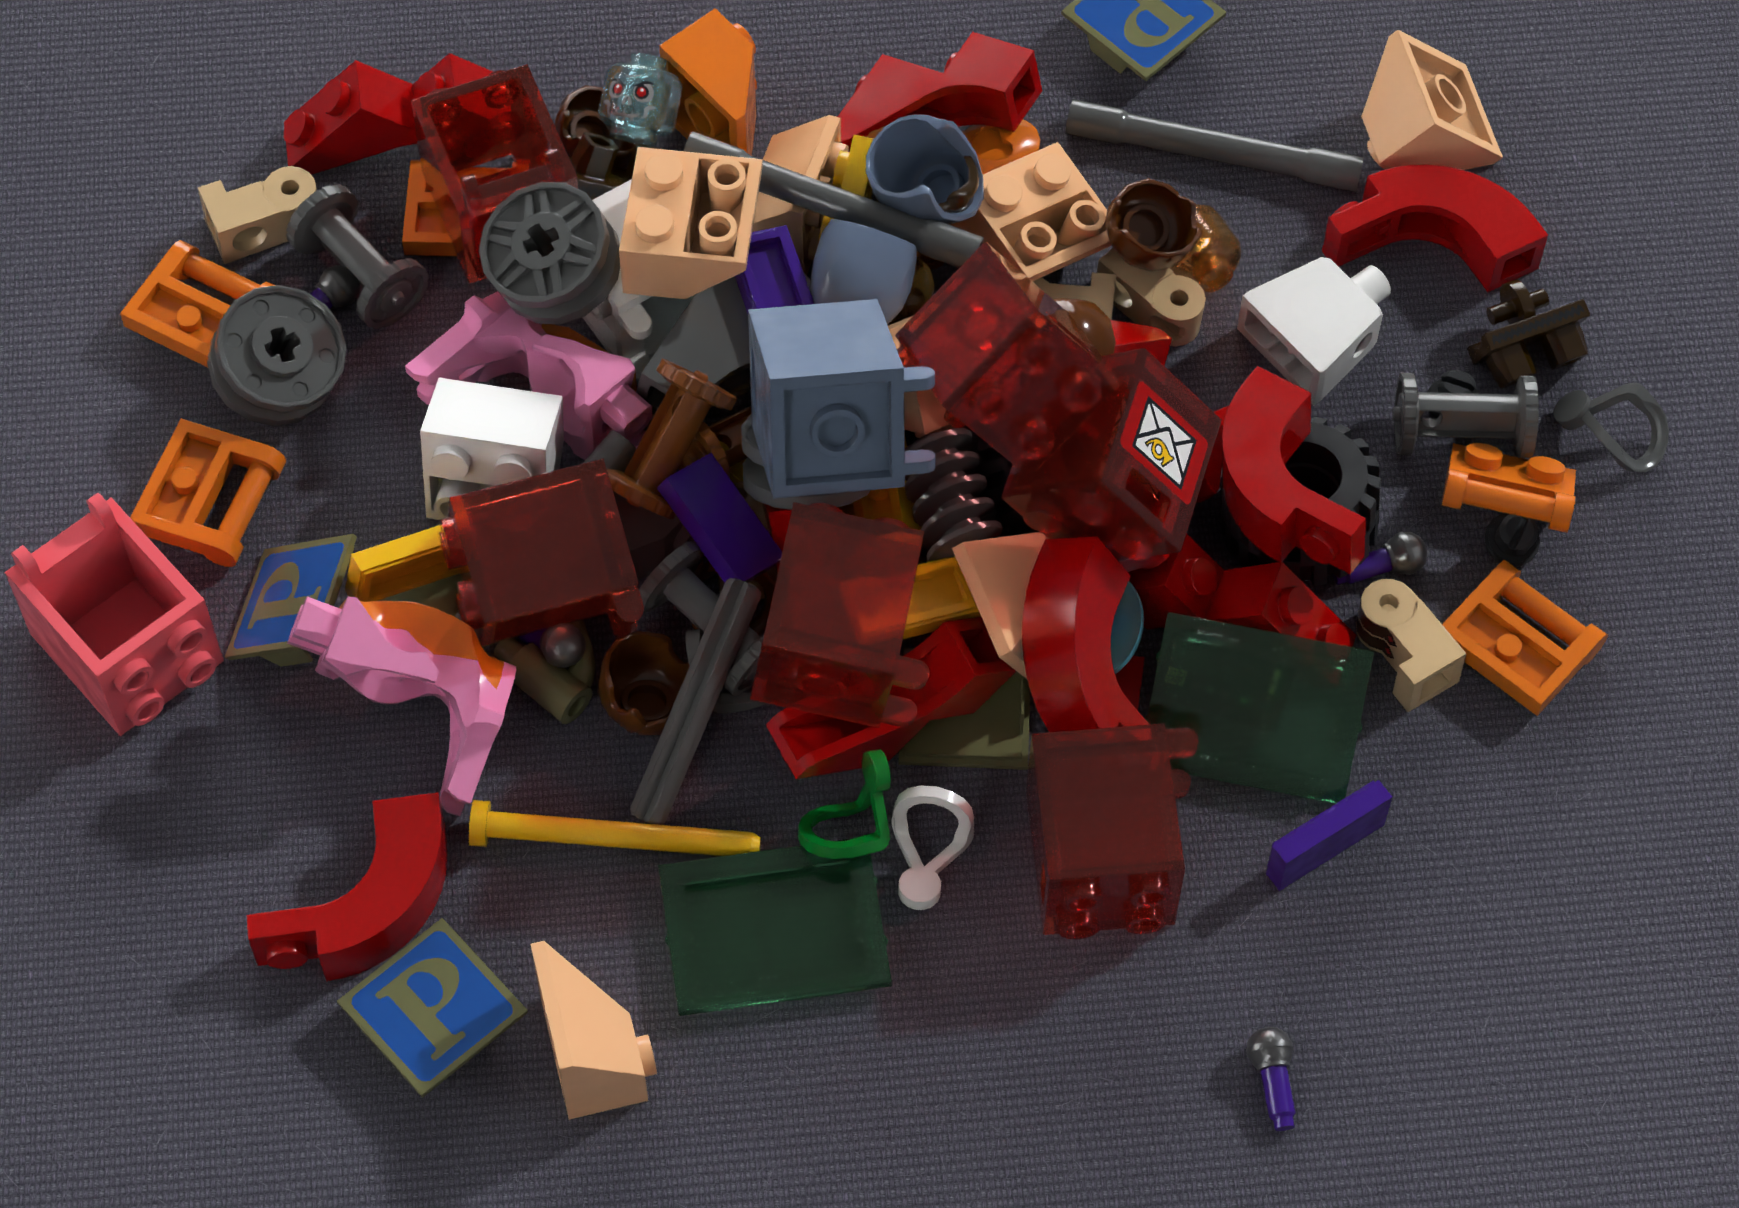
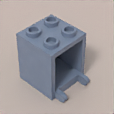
(831, 399)

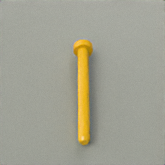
(605, 833)

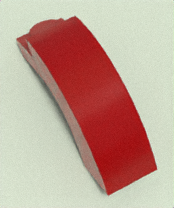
(1444, 207)
(1267, 503)
(1069, 636)
(379, 911)

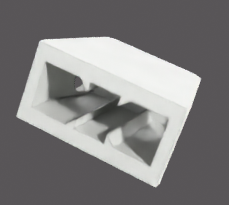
(1315, 322)

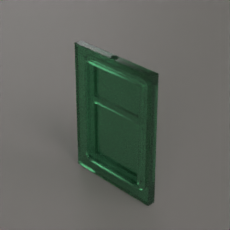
(1263, 705)
(772, 928)

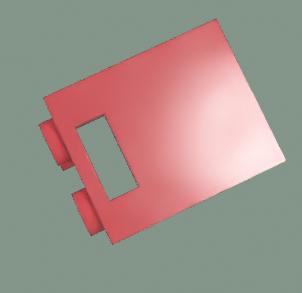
(115, 615)

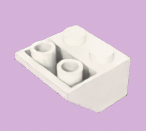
(486, 438)

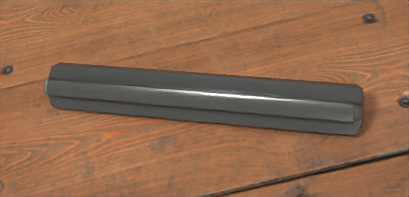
(695, 701)

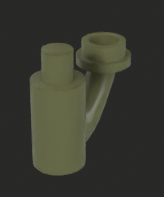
(558, 690)

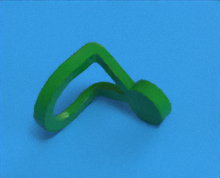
(877, 779)

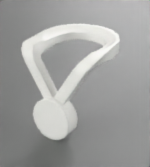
(920, 884)

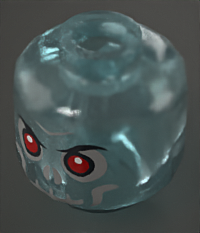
(640, 100)

